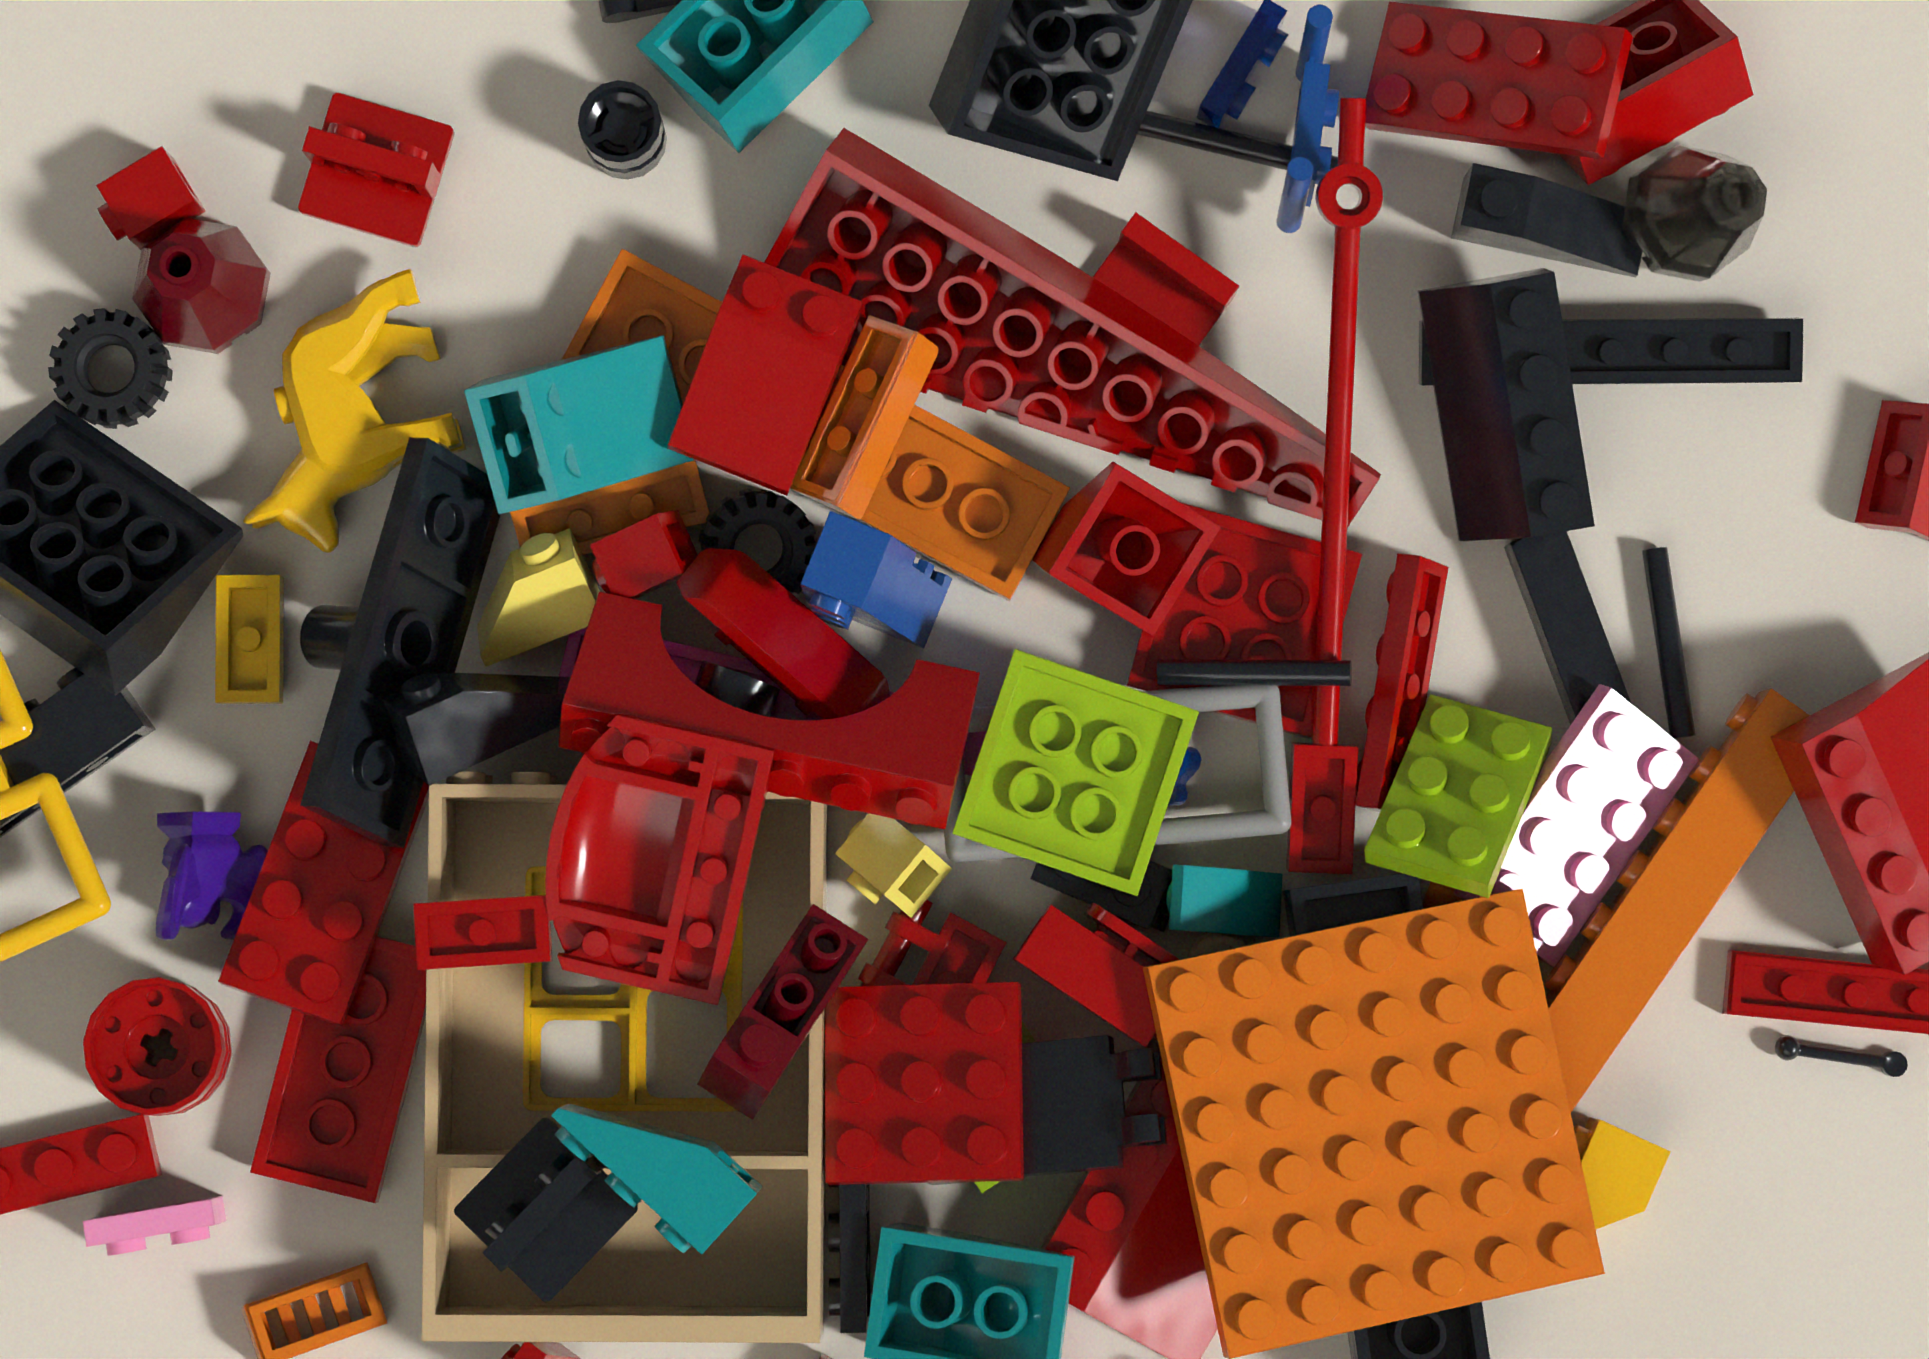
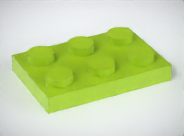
(1458, 795)

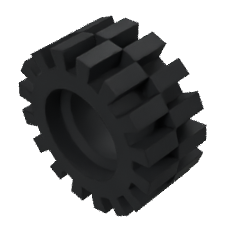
(83, 341)
(767, 509)

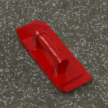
(781, 635)

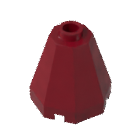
(201, 285)

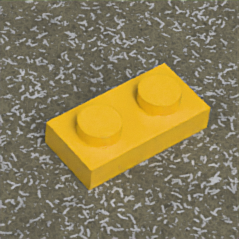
(249, 639)

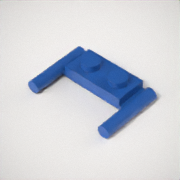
(1315, 109)

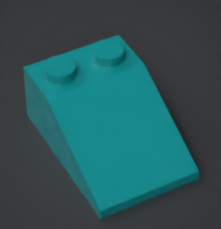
(965, 1297)

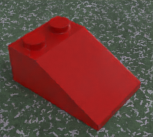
(765, 374)

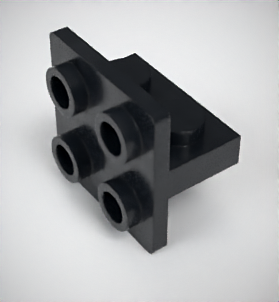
(543, 1211)

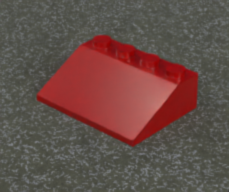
(1867, 800)
(1140, 1242)

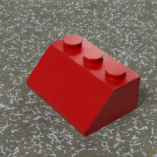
(1676, 76)

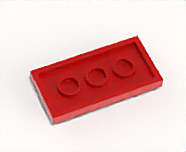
(1497, 79)
(315, 910)
(346, 1086)

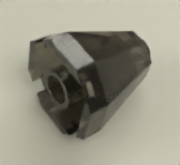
(1693, 211)

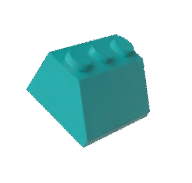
(749, 57)

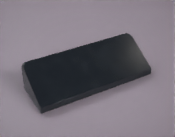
(1564, 619)

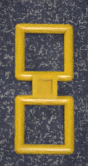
(46, 791)

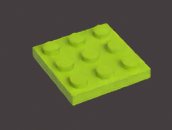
(1075, 772)

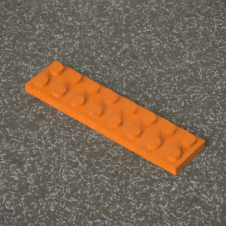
(941, 485)

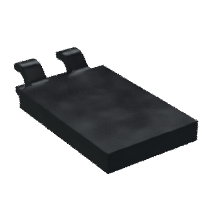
(1078, 1105)

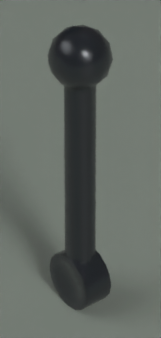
(1891, 1063)

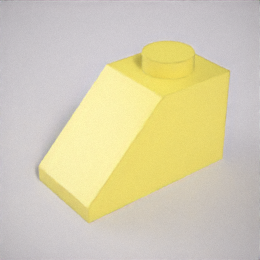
(537, 598)

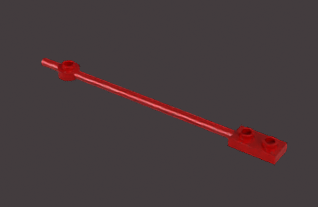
(1324, 771)

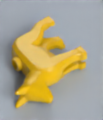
(336, 422)

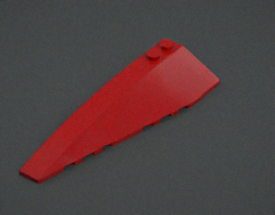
(1041, 335)

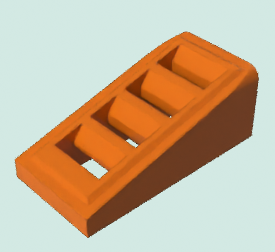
(367, 1297)

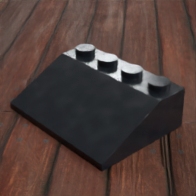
(1057, 77)
(100, 547)

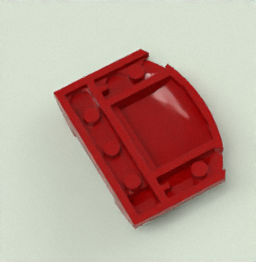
(655, 856)

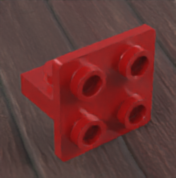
(374, 169)

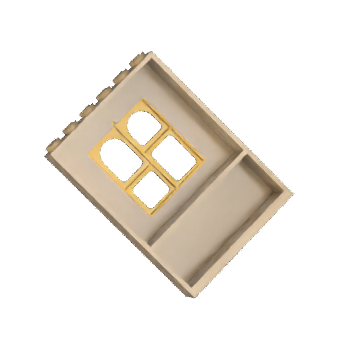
(486, 1094)

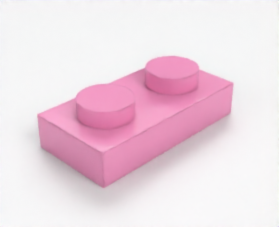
(127, 1230)

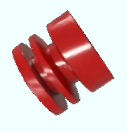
(123, 1064)

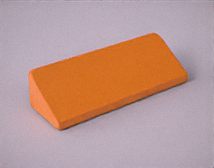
(865, 416)

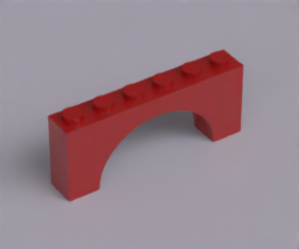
(880, 761)

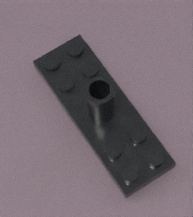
(405, 627)

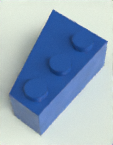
(873, 581)

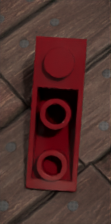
(782, 1012)

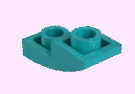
(1224, 901)

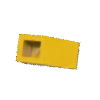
(1617, 1170)

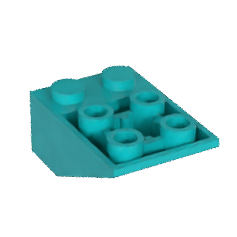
(577, 423)
(676, 1174)

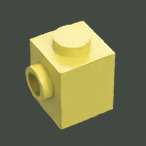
(891, 863)

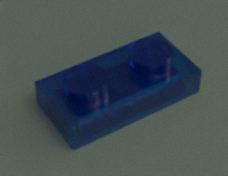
(1258, 44)

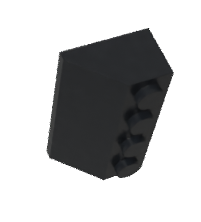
(1506, 406)

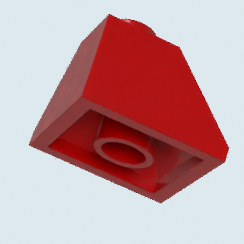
(1126, 546)

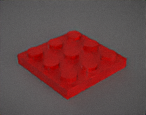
(1246, 602)
(924, 1084)

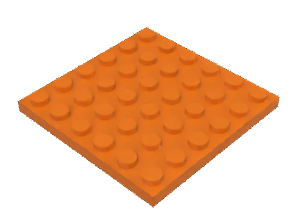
(1373, 1122)

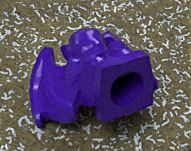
(203, 870)

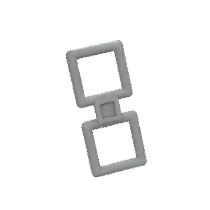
(1270, 821)

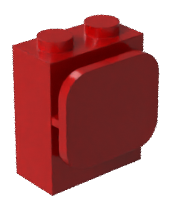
(1097, 967)

